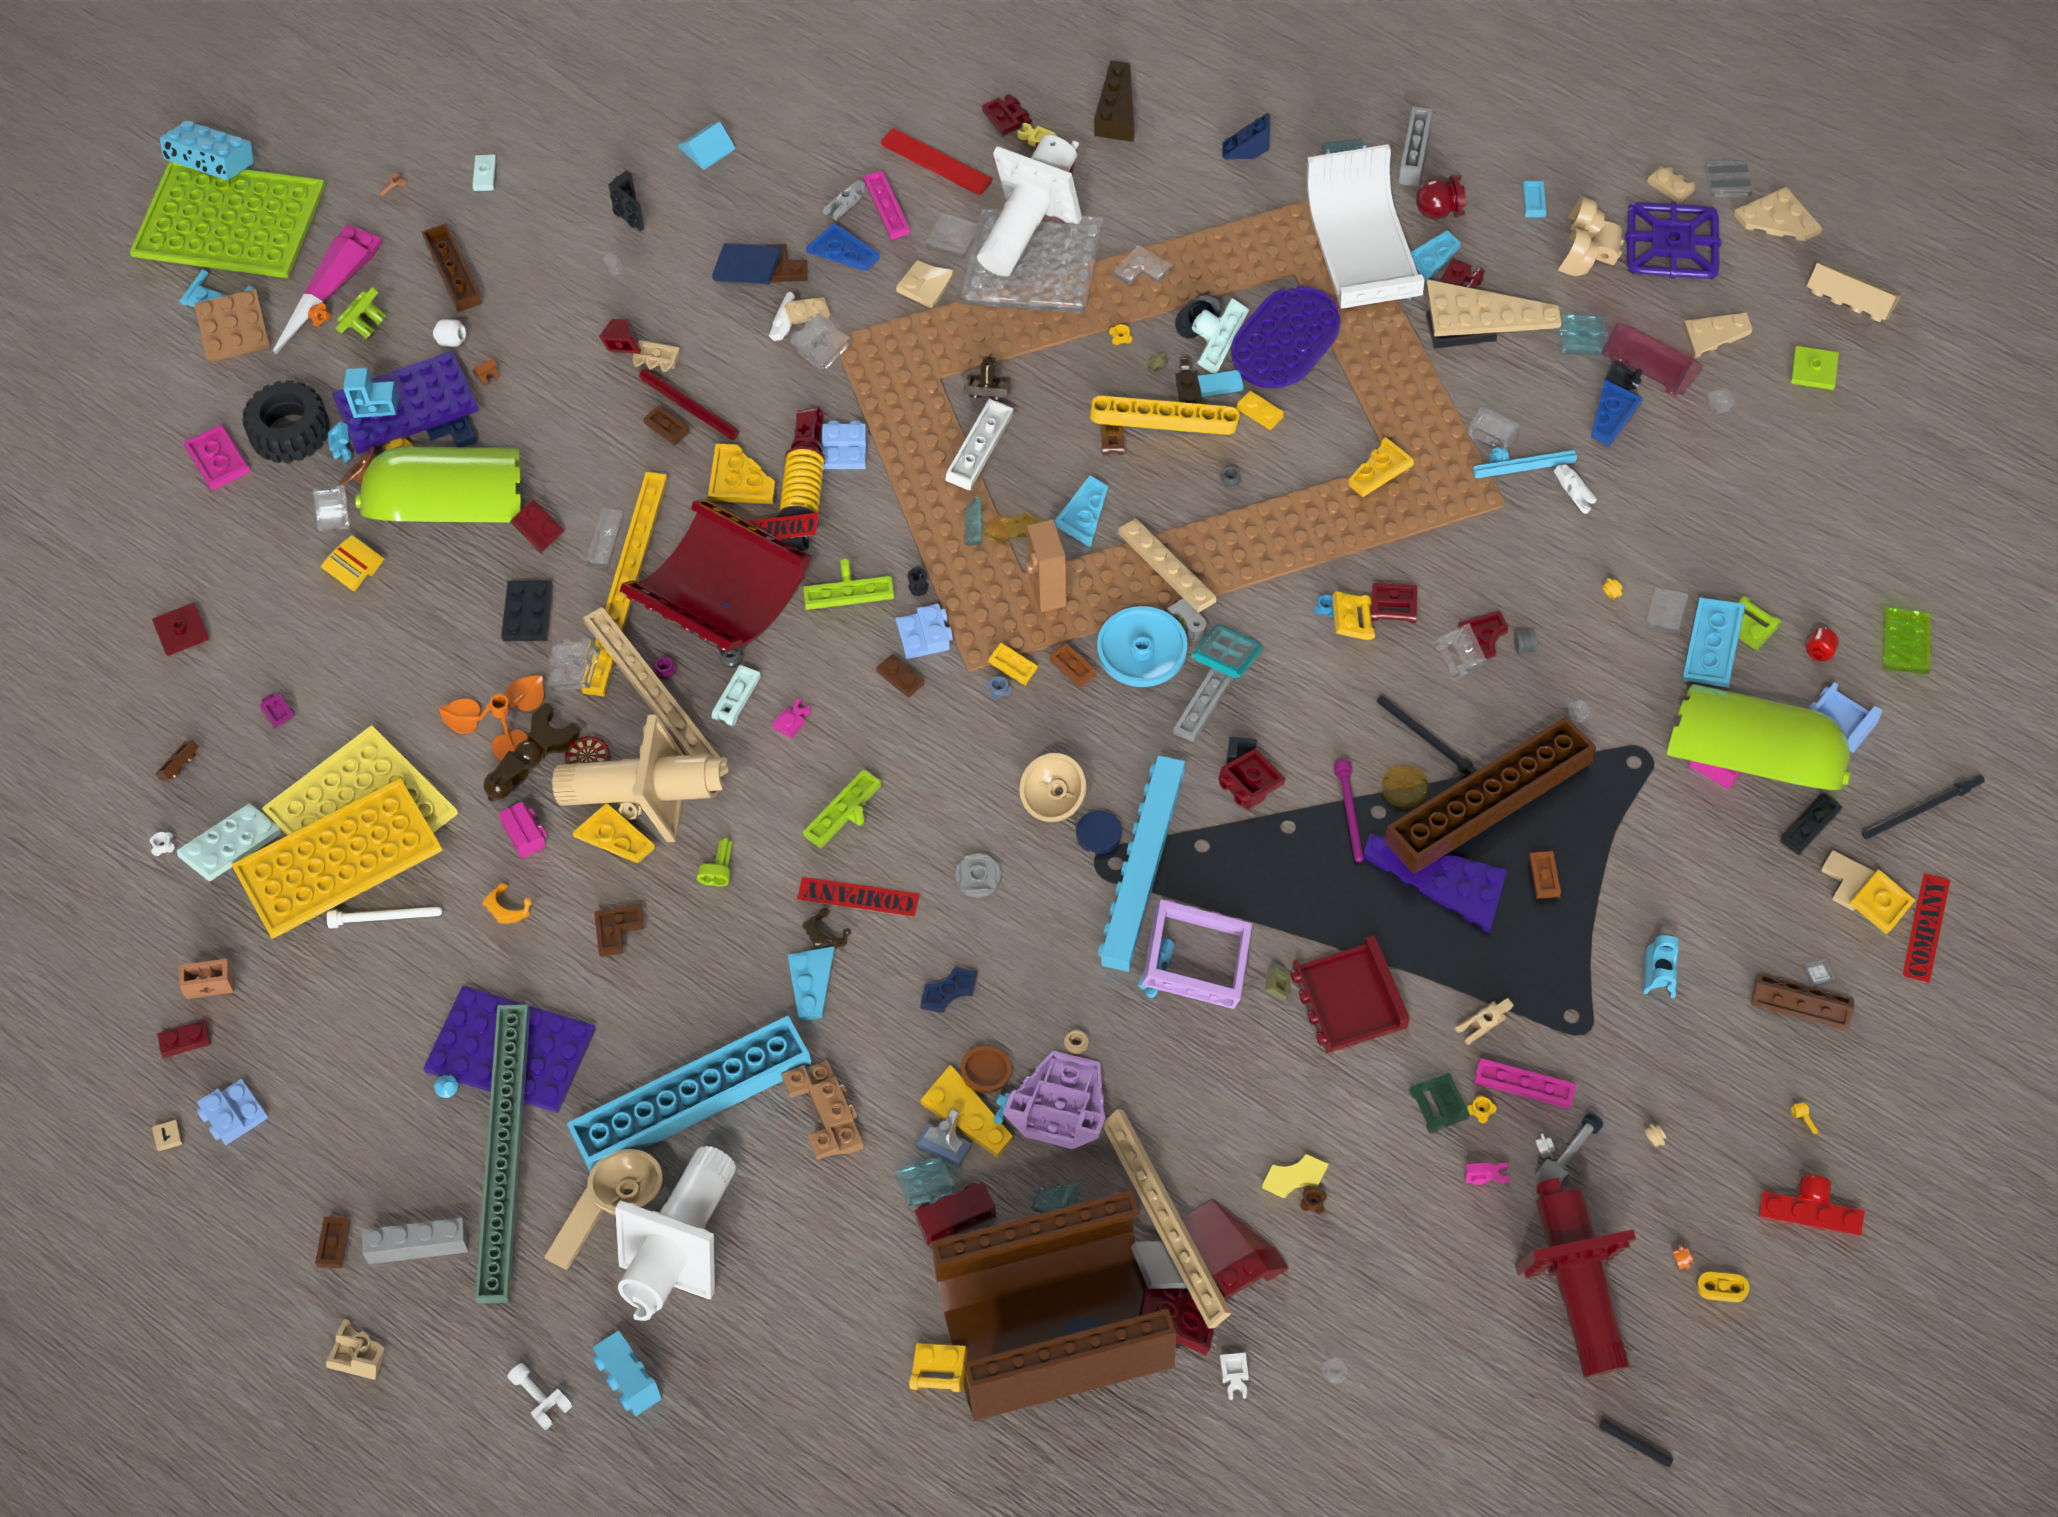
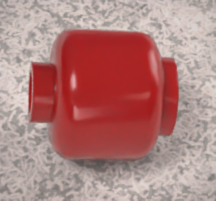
(1822, 644)

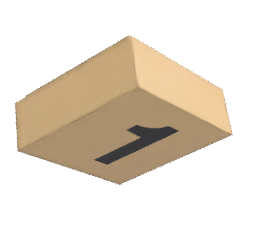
(167, 1135)

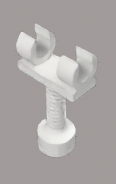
(519, 1375)

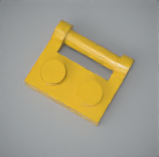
(1346, 615)
(940, 1360)

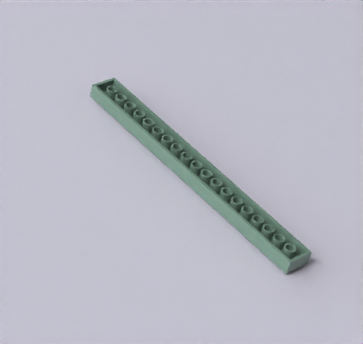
(503, 1155)

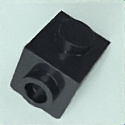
(1623, 377)

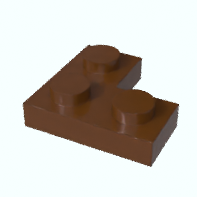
(789, 269)
(612, 923)

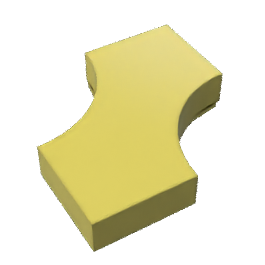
(1304, 1173)

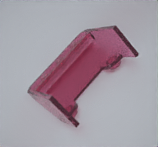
(1652, 357)

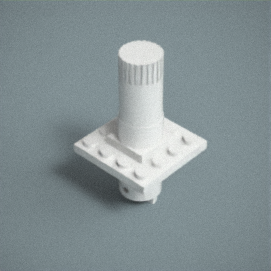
(1032, 189)
(672, 1244)

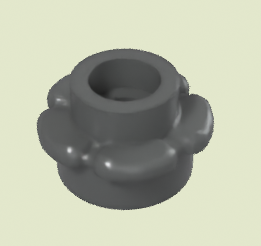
(1230, 472)

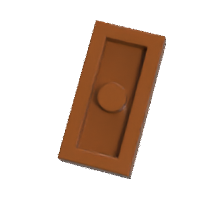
(1073, 665)
(1544, 874)

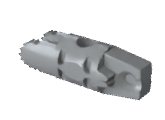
(845, 200)

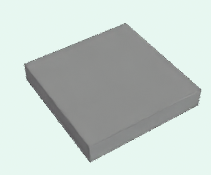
(1157, 1265)

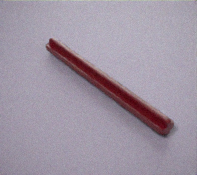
(688, 404)

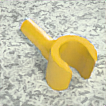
(1802, 1110)

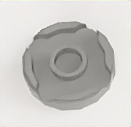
(977, 875)

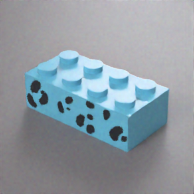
(206, 150)

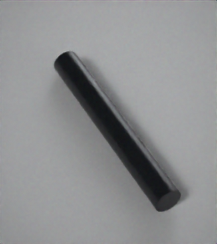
(1636, 1443)

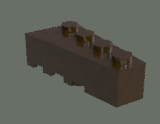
(1115, 107)

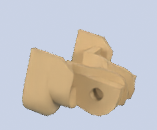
(1590, 224)

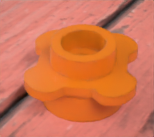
(318, 309)

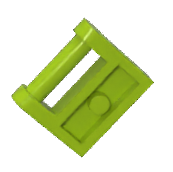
(1753, 632)

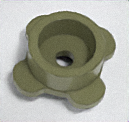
(1157, 361)

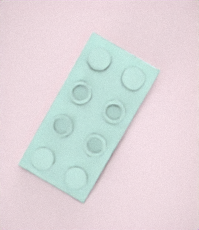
(229, 842)

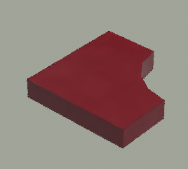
(1487, 631)

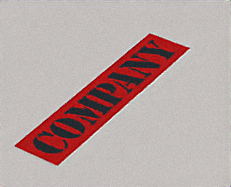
(789, 526)
(858, 896)
(1926, 928)

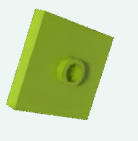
(1814, 367)

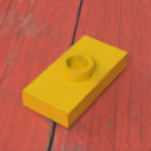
(1013, 664)

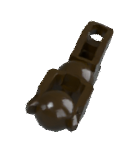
(529, 753)

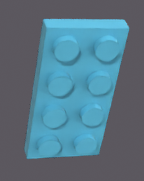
(1714, 642)

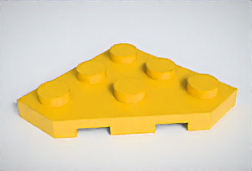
(738, 478)

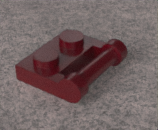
(1394, 596)

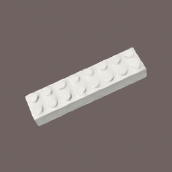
(979, 444)

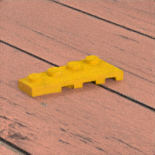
(974, 1116)

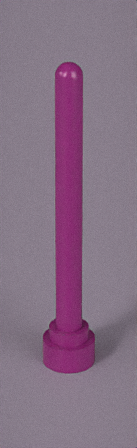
(1343, 771)

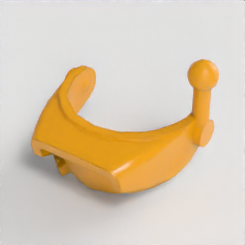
(501, 914)

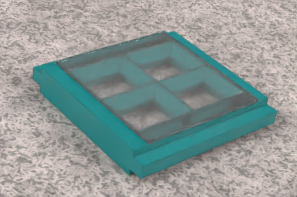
(1227, 651)

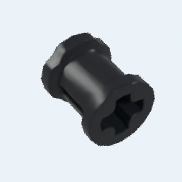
(914, 579)

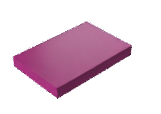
(216, 457)

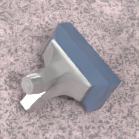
(943, 1140)

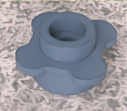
(996, 682)

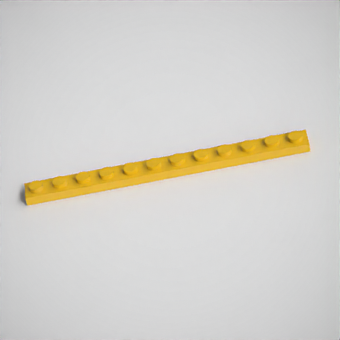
(629, 569)

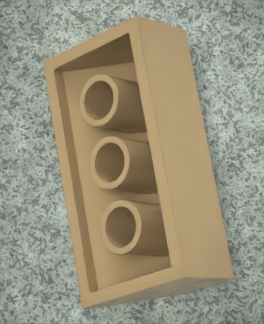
(1853, 291)

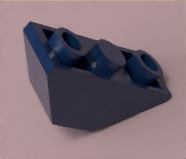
(1249, 141)

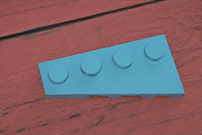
(1434, 254)

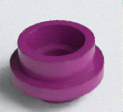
(664, 662)

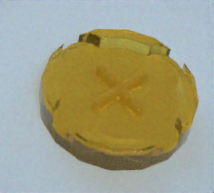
(1404, 786)

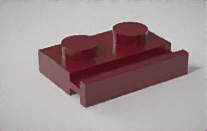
(537, 526)

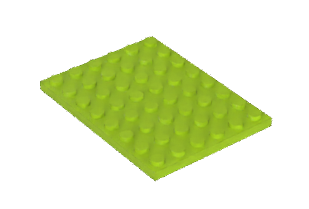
(231, 224)

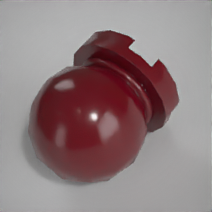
(1438, 197)

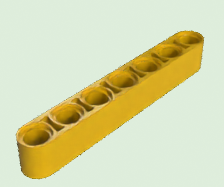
(1154, 415)

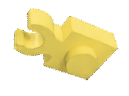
(1032, 135)

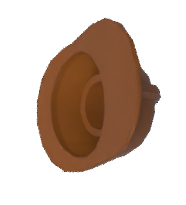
(358, 469)

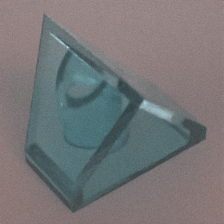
(1056, 1197)

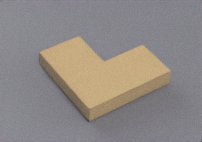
(1849, 873)

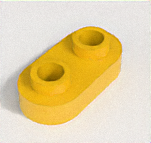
(1722, 1286)

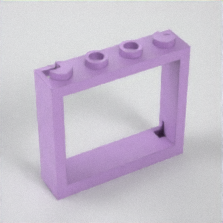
(1189, 986)

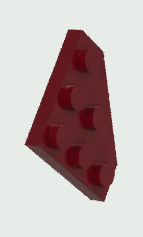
(1188, 1324)

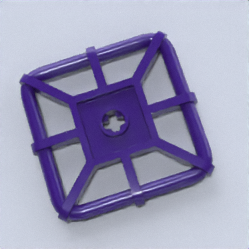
(1664, 247)

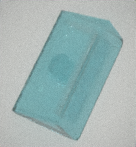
(1341, 146)
(972, 523)

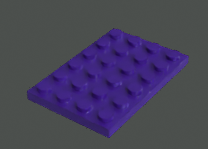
(428, 396)
(468, 1043)

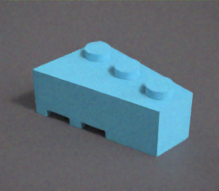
(626, 1374)

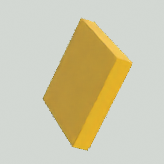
(1882, 901)

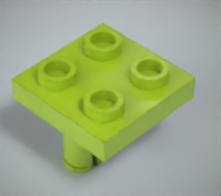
(351, 316)

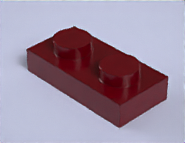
(184, 1039)

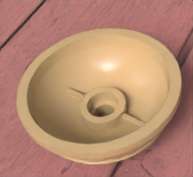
(1042, 781)
(625, 1173)

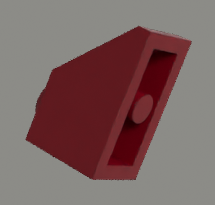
(620, 337)

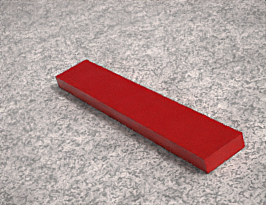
(936, 161)

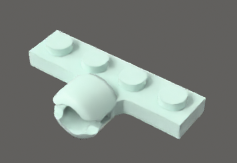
(1218, 333)

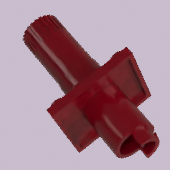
(1577, 1262)

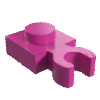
(790, 721)

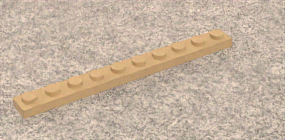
(648, 685)
(1166, 1219)

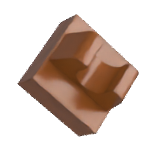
(484, 369)

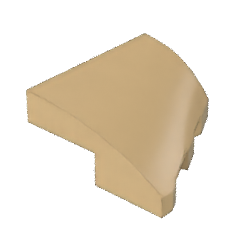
(355, 1353)

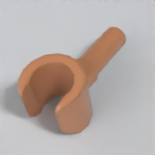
(395, 181)

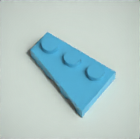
(1083, 511)
(810, 981)

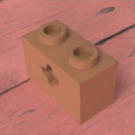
(206, 978)

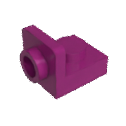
(276, 710)

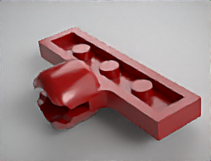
(1812, 1208)

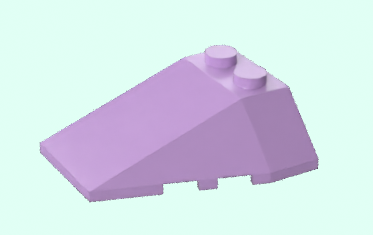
(1059, 1102)

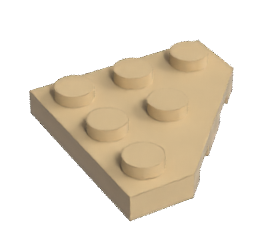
(1779, 215)

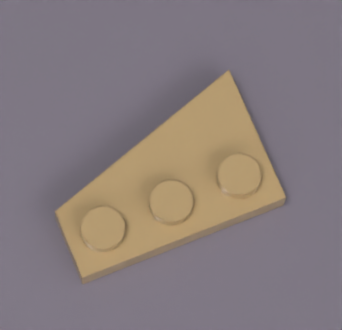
(1711, 332)

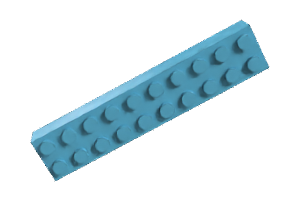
(690, 1093)

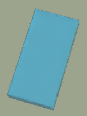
(1534, 198)
(1220, 383)

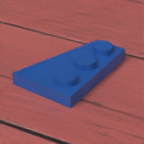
(843, 248)
(1613, 412)

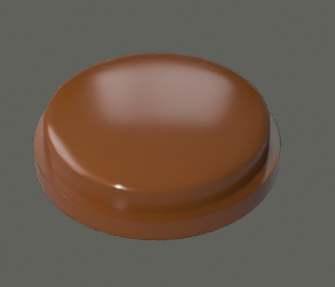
(985, 1069)

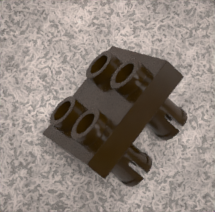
(987, 383)

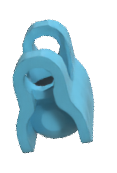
(1661, 965)

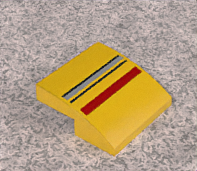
(352, 562)

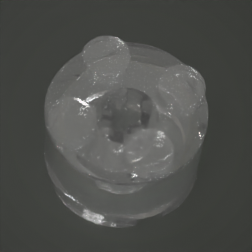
(331, 508)

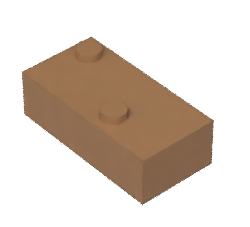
(1046, 565)

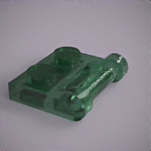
(1446, 1099)

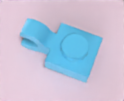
(338, 439)

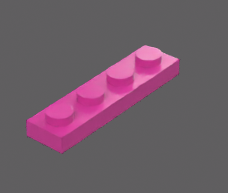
(886, 205)
(1525, 1083)

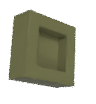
(1277, 983)

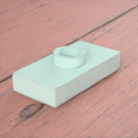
(484, 172)

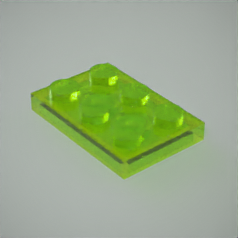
(1906, 641)

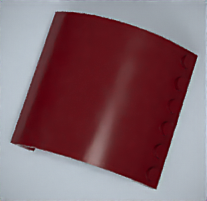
(719, 564)

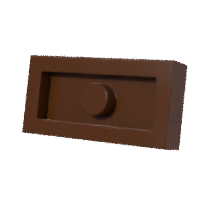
(666, 425)
(900, 675)
(182, 755)
(332, 1242)

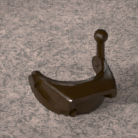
(817, 938)

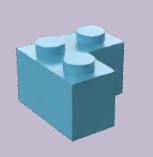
(369, 398)

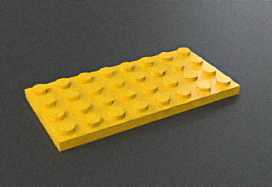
(336, 858)

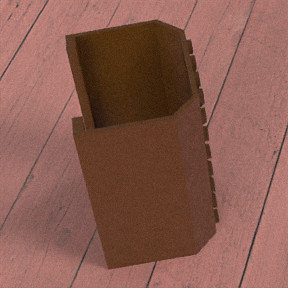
(1024, 1280)

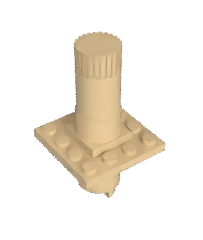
(654, 780)

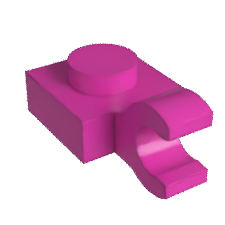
(1482, 1172)

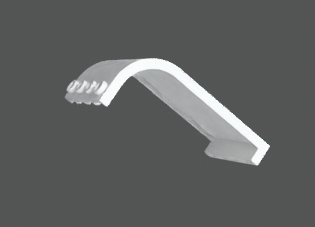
(1360, 227)

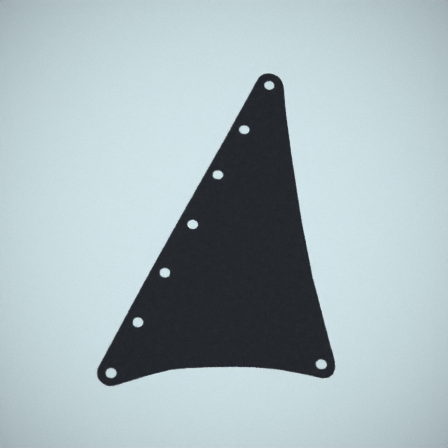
(1319, 892)

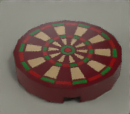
(587, 750)

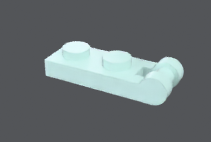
(736, 695)

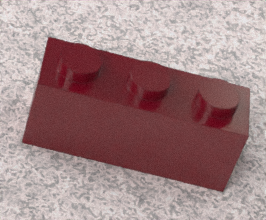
(955, 1212)

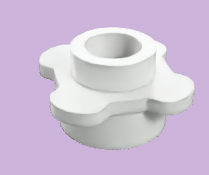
(159, 838)
(1545, 1147)

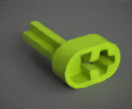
(718, 873)

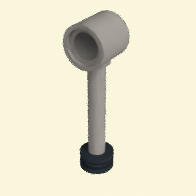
(1550, 1170)

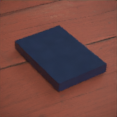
(747, 263)

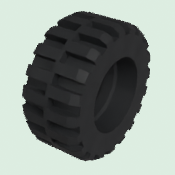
(280, 401)

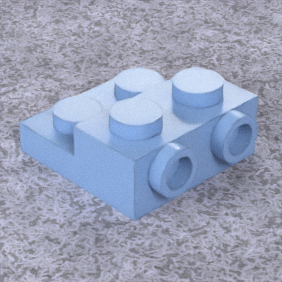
(844, 445)
(924, 632)
(231, 1112)

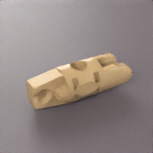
(1494, 1015)

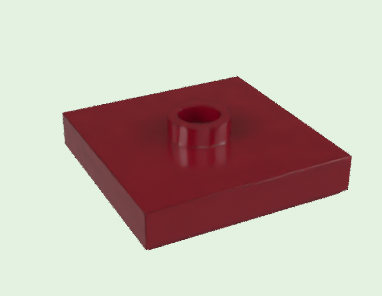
(180, 629)

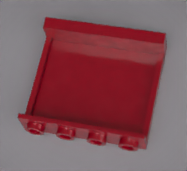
(1350, 996)

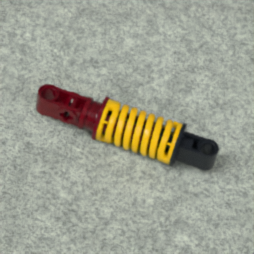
(803, 471)

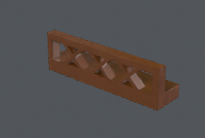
(1803, 1001)

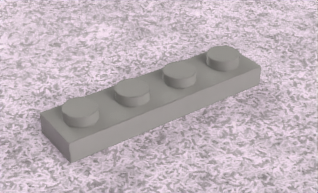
(1202, 705)

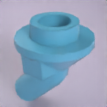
(446, 1086)
(1001, 1101)

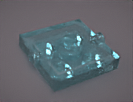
(1583, 334)
(925, 1180)

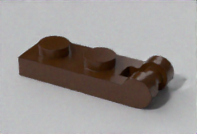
(1112, 433)

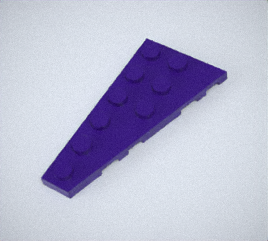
(1451, 880)

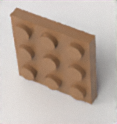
(232, 325)

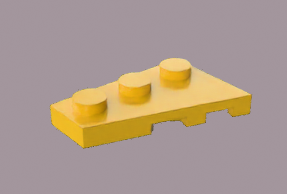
(1380, 468)
(614, 834)

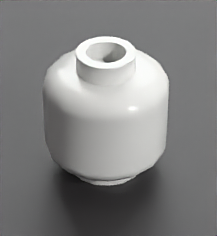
(449, 333)

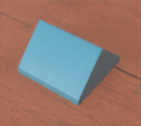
(708, 145)

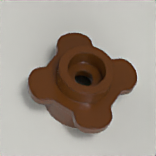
(1310, 1194)

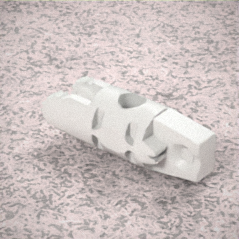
(781, 322)
(1575, 487)

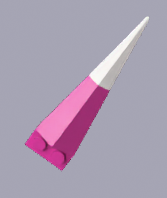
(343, 258)

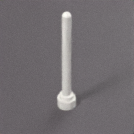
(336, 918)

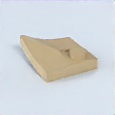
(925, 283)

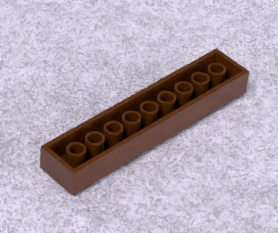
(1489, 795)

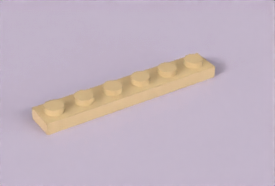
(1167, 565)

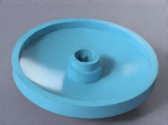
(1142, 646)

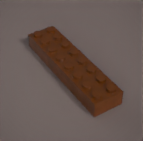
(451, 267)

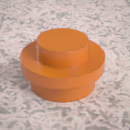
(1682, 1257)

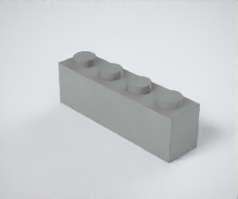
(1415, 146)
(415, 1241)

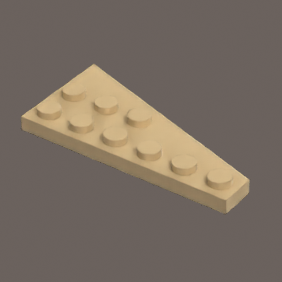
(1474, 311)

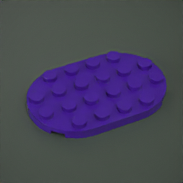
(1285, 337)

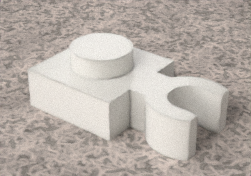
(1235, 1371)

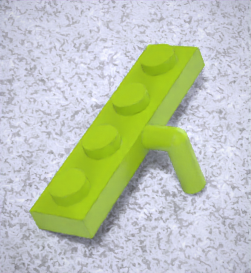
(848, 591)
(843, 808)

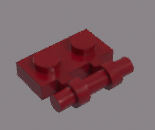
(1001, 116)
(1460, 272)

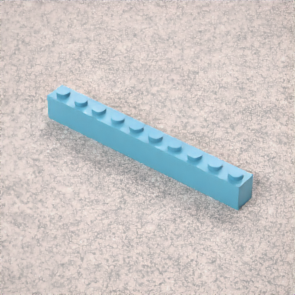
(1142, 864)

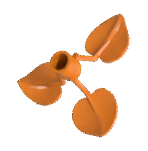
(464, 713)

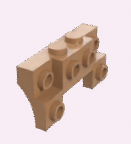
(829, 1101)

